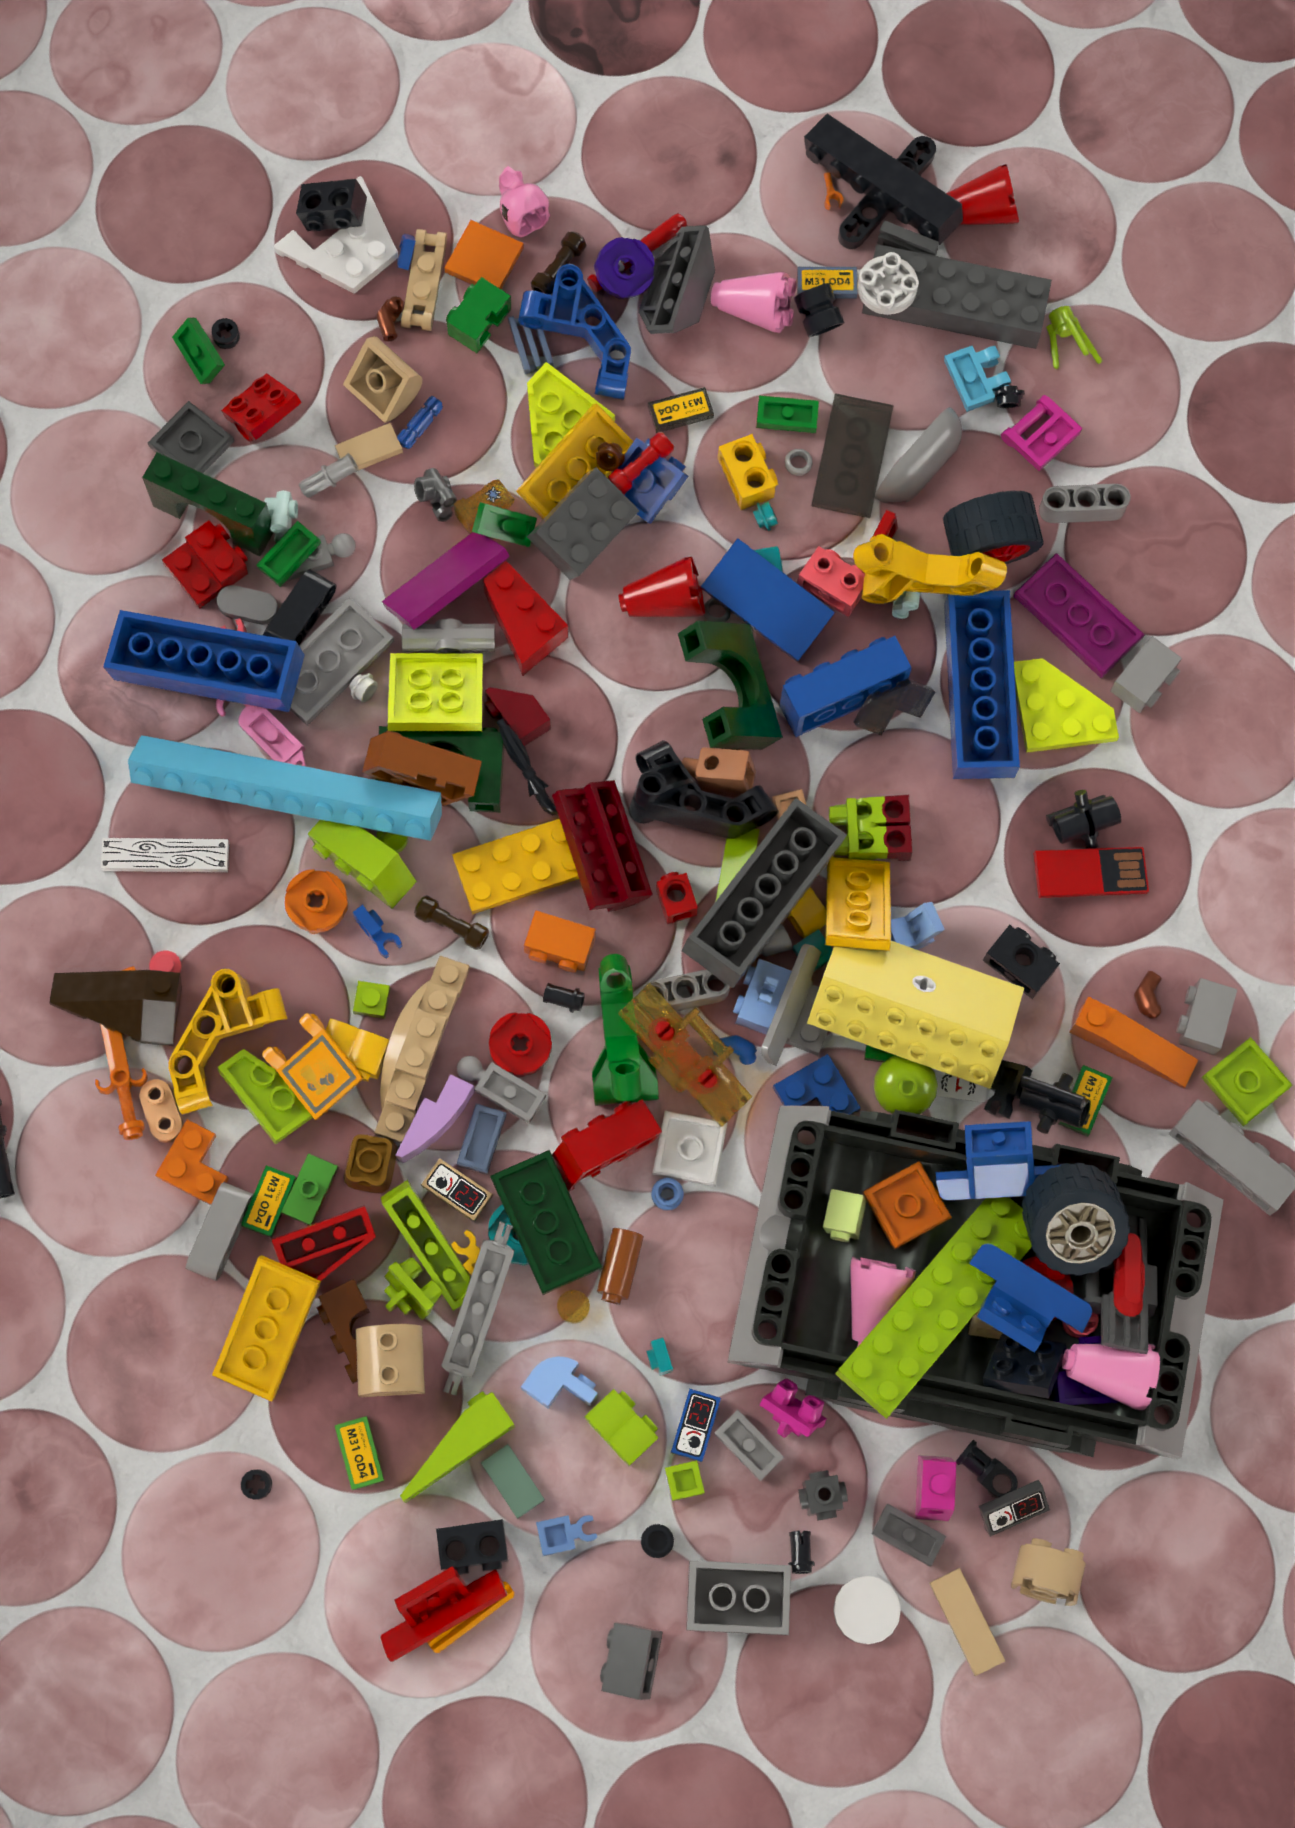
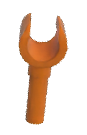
(831, 193)

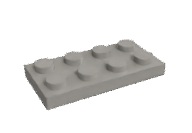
(335, 656)

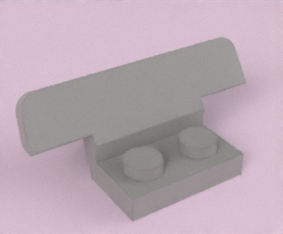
(793, 1011)

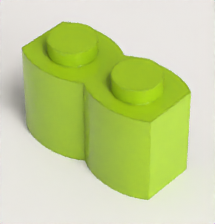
(622, 1427)

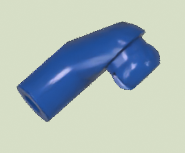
(742, 1047)

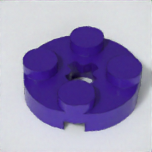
(641, 271)

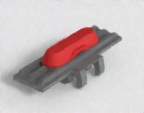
(1134, 1293)

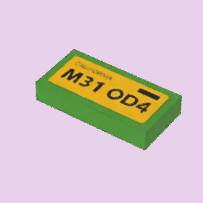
(359, 1453)

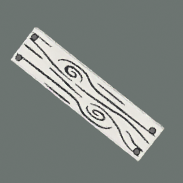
(165, 855)

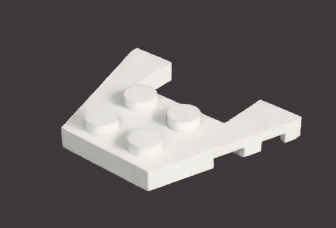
(349, 255)

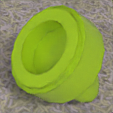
(394, 841)

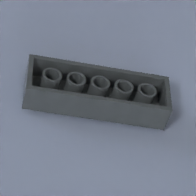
(973, 299)
(763, 893)

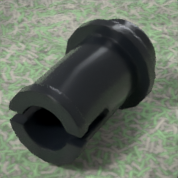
(564, 997)
(801, 1553)

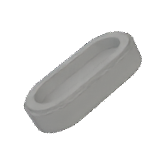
(247, 604)

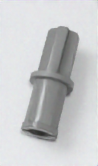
(328, 476)

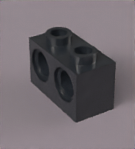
(331, 205)
(472, 1536)

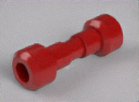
(659, 447)

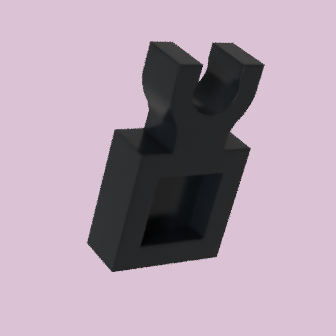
(1006, 1087)

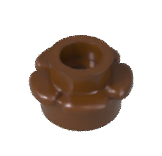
(607, 462)

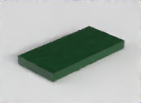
(546, 1222)

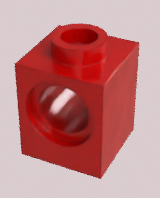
(679, 910)

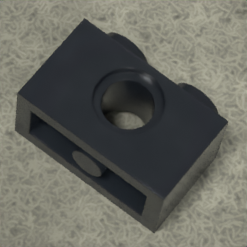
(1002, 959)

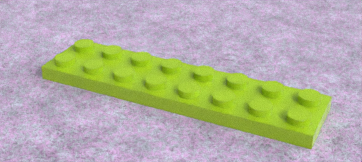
(933, 1308)

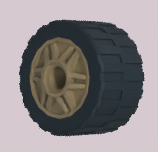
(1075, 1219)

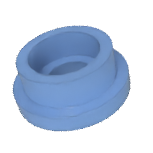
(674, 1186)

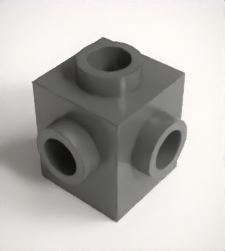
(815, 1506)

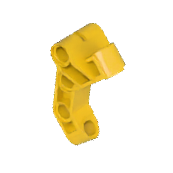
(898, 567)
(233, 1014)

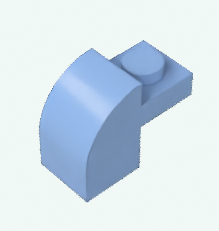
(917, 927)
(555, 1374)

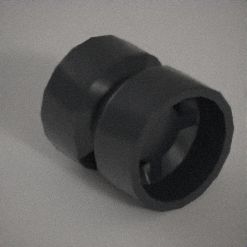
(819, 310)

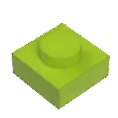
(371, 999)
(684, 1480)

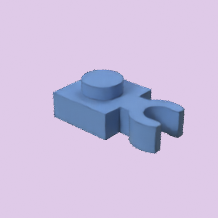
(558, 1534)

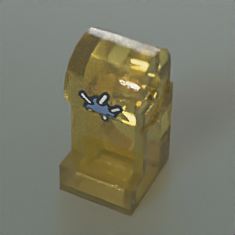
(493, 494)

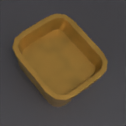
(370, 1163)

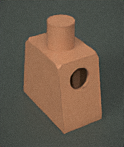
(722, 771)

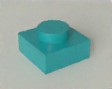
(818, 941)
(659, 1357)

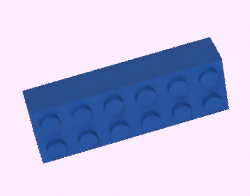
(204, 660)
(981, 686)

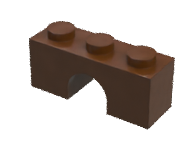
(342, 1309)

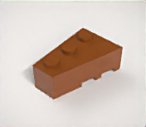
(421, 766)

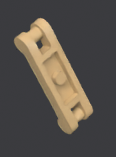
(424, 280)

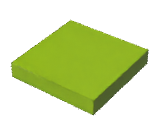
(1247, 1081)

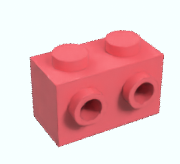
(832, 580)

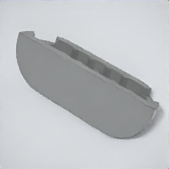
(922, 459)

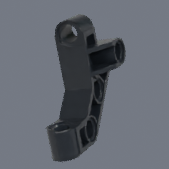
(669, 787)

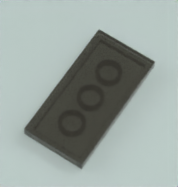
(852, 455)

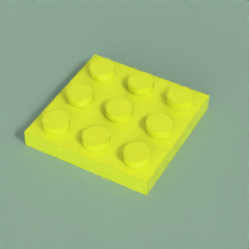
(435, 692)

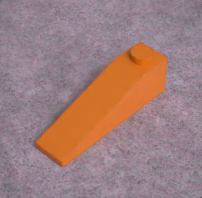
(1132, 1042)

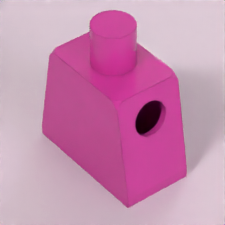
(935, 1488)

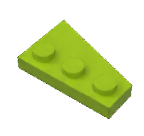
(264, 1095)

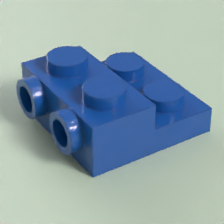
(655, 483)

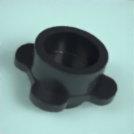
(1009, 397)

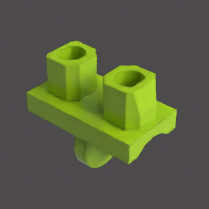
(405, 1292)

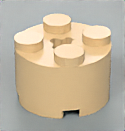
(1048, 1572)

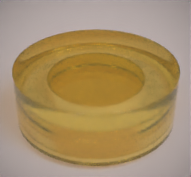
(573, 1306)

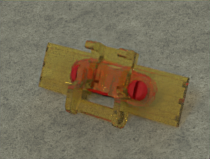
(678, 1062)

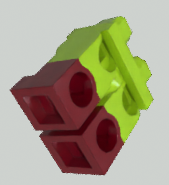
(875, 827)

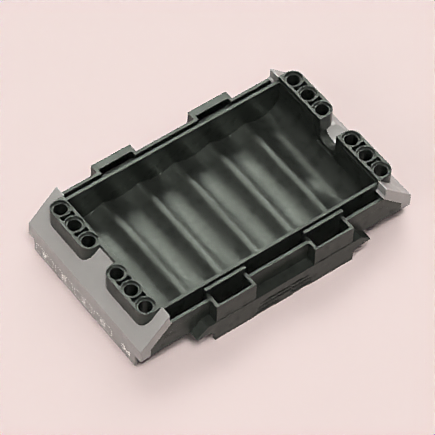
(816, 1290)

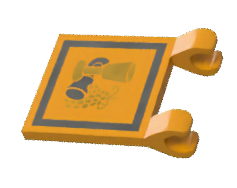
(318, 1071)

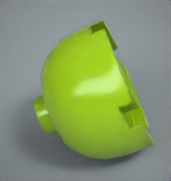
(905, 1086)

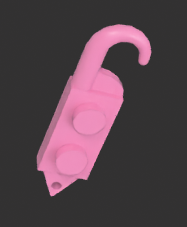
(268, 734)

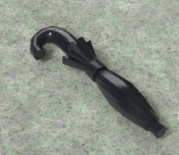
(519, 755)

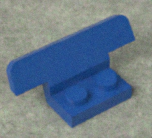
(997, 1163)
(1024, 1300)

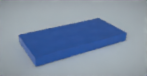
(767, 600)

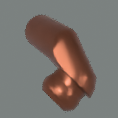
(388, 315)
(1145, 995)

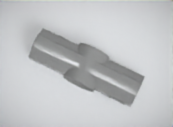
(449, 637)

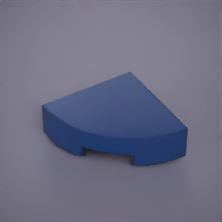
(407, 246)

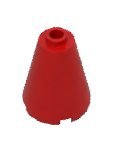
(987, 199)
(665, 593)

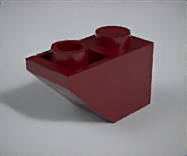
(519, 711)

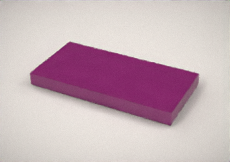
(445, 579)
(1078, 615)

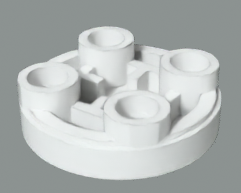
(887, 284)

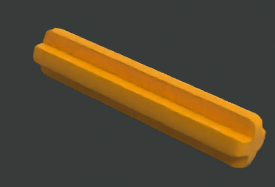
(448, 1637)

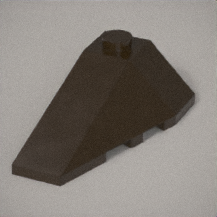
(131, 1001)

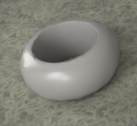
(798, 471)

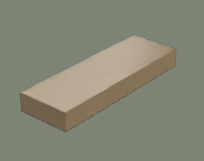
(967, 1622)

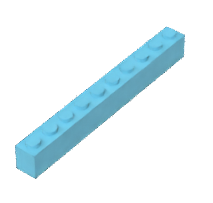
(285, 787)

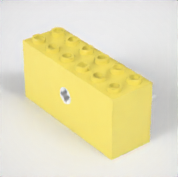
(919, 1009)

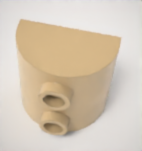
(382, 380)
(390, 1360)

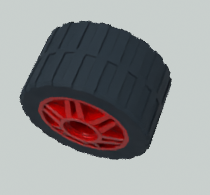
(995, 525)

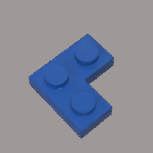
(819, 1082)

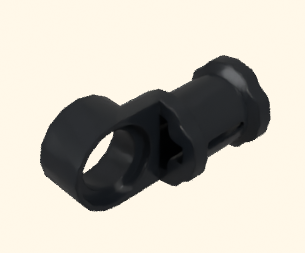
(985, 1468)

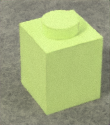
(844, 1215)

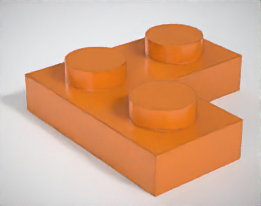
(184, 1164)

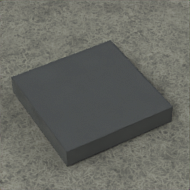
(192, 439)

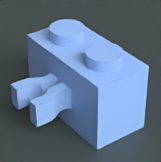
(762, 997)

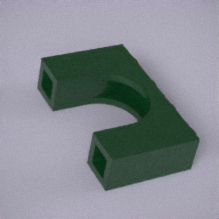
(177, 485)
(734, 651)
(479, 745)

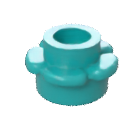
(765, 515)

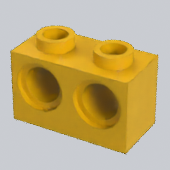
(741, 473)

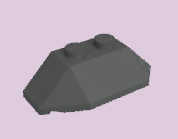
(679, 282)

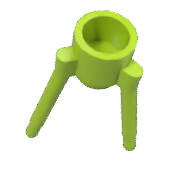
(1066, 324)

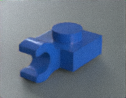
(371, 925)

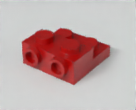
(206, 563)

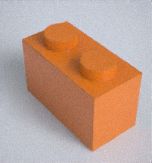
(559, 942)

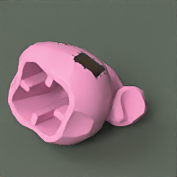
(521, 204)

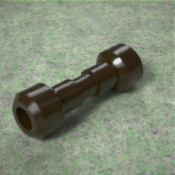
(572, 246)
(429, 910)

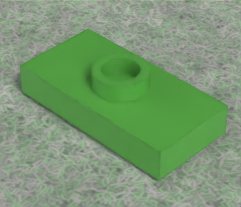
(309, 1189)

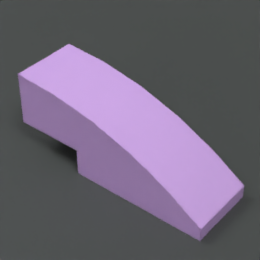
(435, 1118)

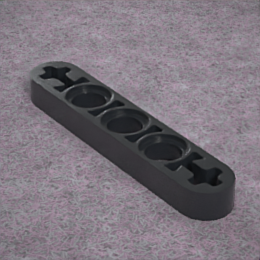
(867, 226)

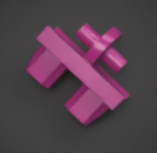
(792, 1413)

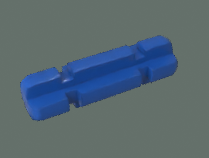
(420, 422)

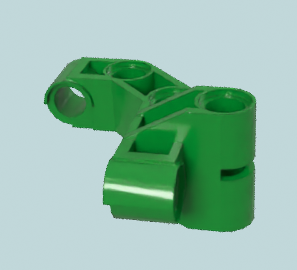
(623, 1065)

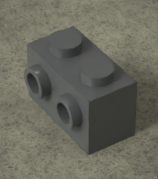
(631, 1661)

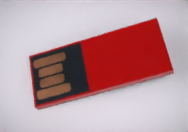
(1091, 872)

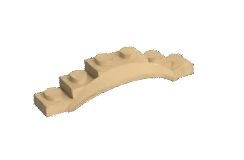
(415, 1045)

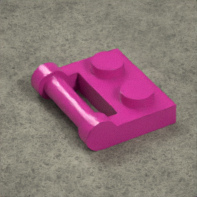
(1048, 439)

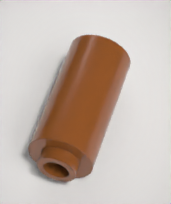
(619, 1265)

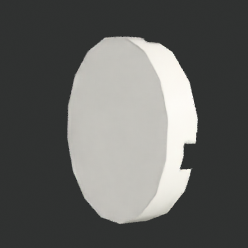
(867, 1610)

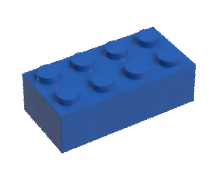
(843, 685)

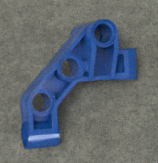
(566, 314)

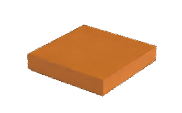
(483, 254)
(907, 1205)

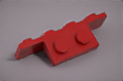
(439, 1607)

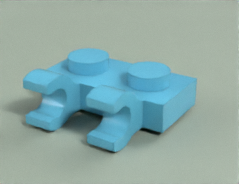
(970, 379)

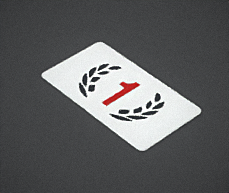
(958, 1088)

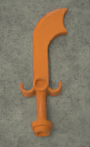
(122, 1081)

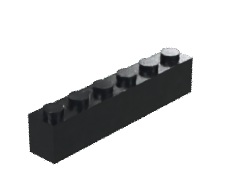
(883, 179)

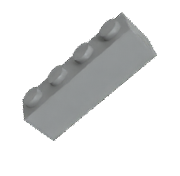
(1234, 1156)

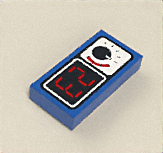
(695, 1425)

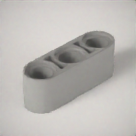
(1095, 494)
(697, 982)
(219, 1231)

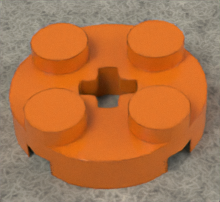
(313, 918)

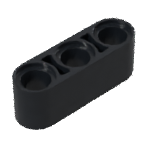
(301, 608)

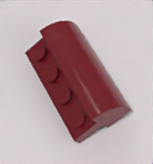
(602, 846)

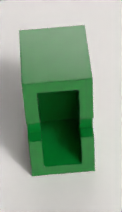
(481, 307)

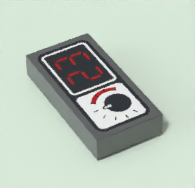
(1014, 1508)

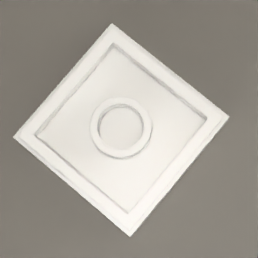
(689, 1148)

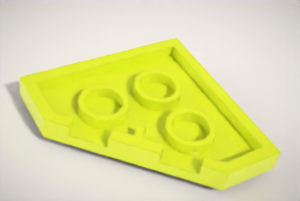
(554, 409)
(1059, 710)

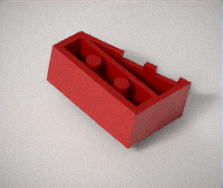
(524, 616)
(605, 1142)
(325, 1244)

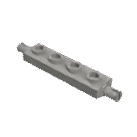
(477, 1308)

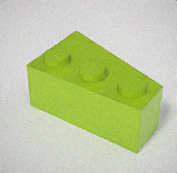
(364, 858)

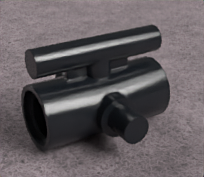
(1085, 819)
(1054, 1102)

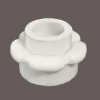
(363, 687)

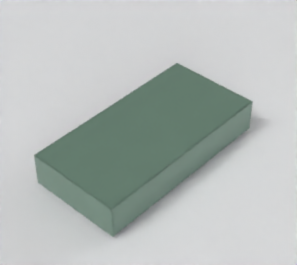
(512, 1481)

